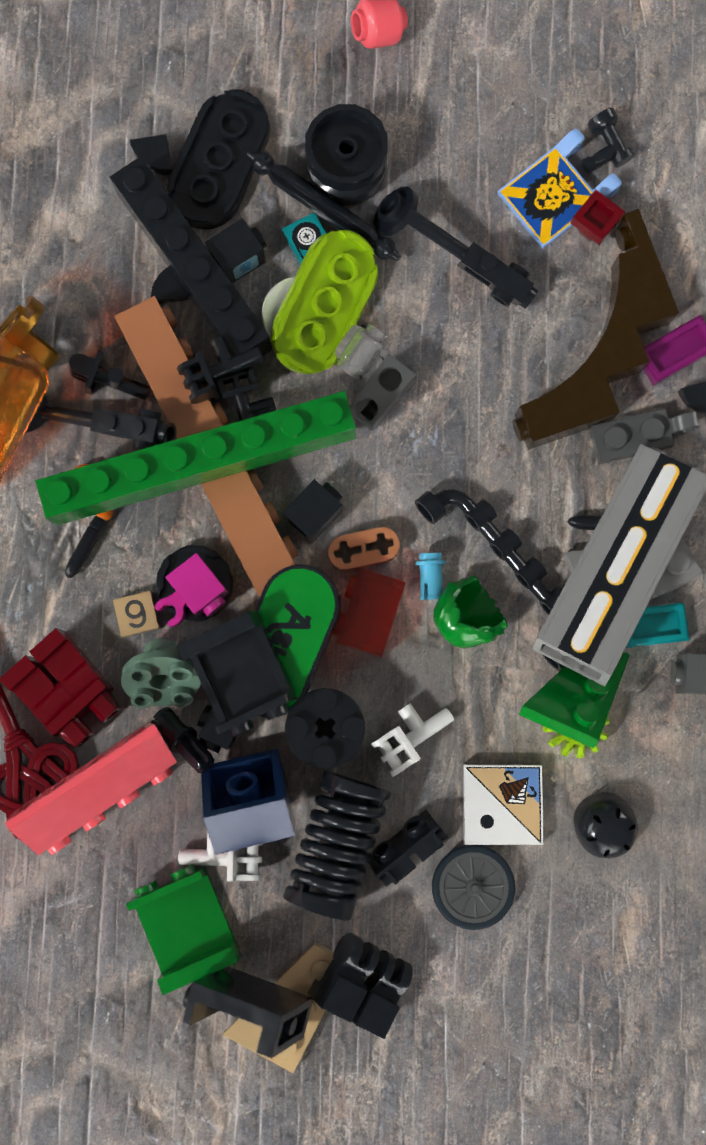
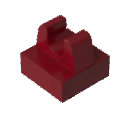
(597, 217)

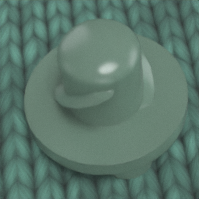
(160, 676)

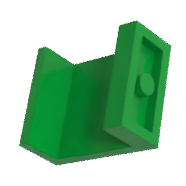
(185, 927)

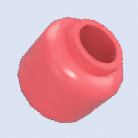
(378, 23)

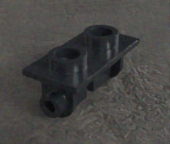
(391, 857)

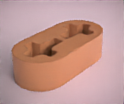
(360, 540)

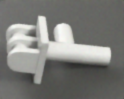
(406, 743)
(233, 860)

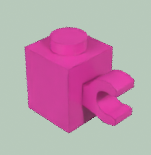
(196, 588)

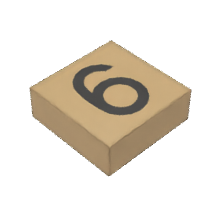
(136, 614)

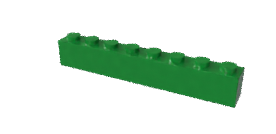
(196, 459)

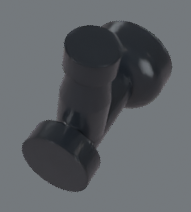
(604, 124)

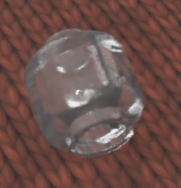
(362, 351)

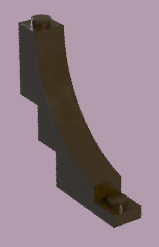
(637, 305)

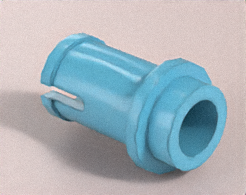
(430, 575)

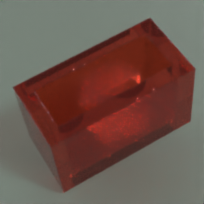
(369, 613)

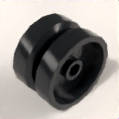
(347, 153)

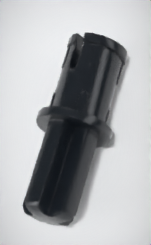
(183, 740)

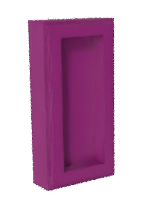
(676, 350)

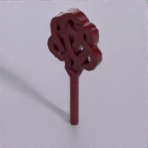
(20, 741)

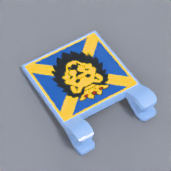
(552, 191)

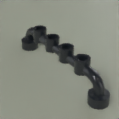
(502, 544)

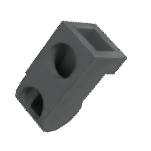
(382, 392)

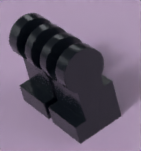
(363, 985)

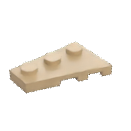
(297, 977)

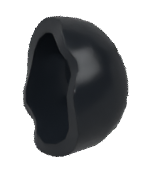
(613, 833)

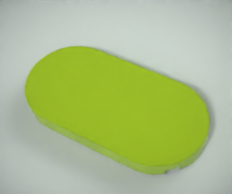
(324, 301)

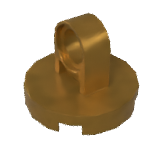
(18, 330)

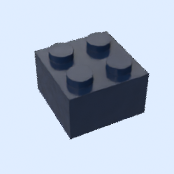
(246, 802)

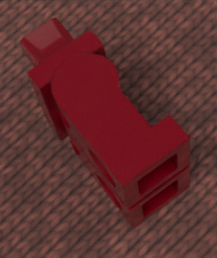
(65, 702)

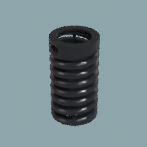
(361, 806)

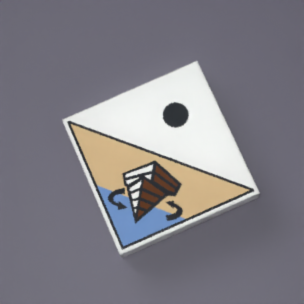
(502, 804)

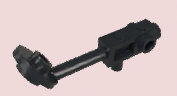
(506, 281)
(144, 430)

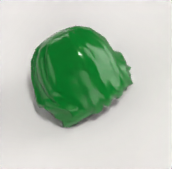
(468, 614)

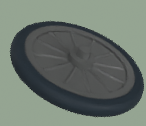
(473, 887)

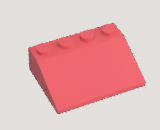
(91, 790)

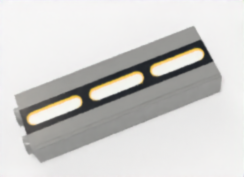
(622, 564)

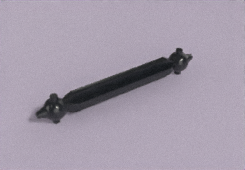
(322, 204)

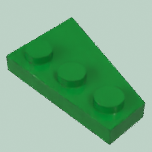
(575, 704)

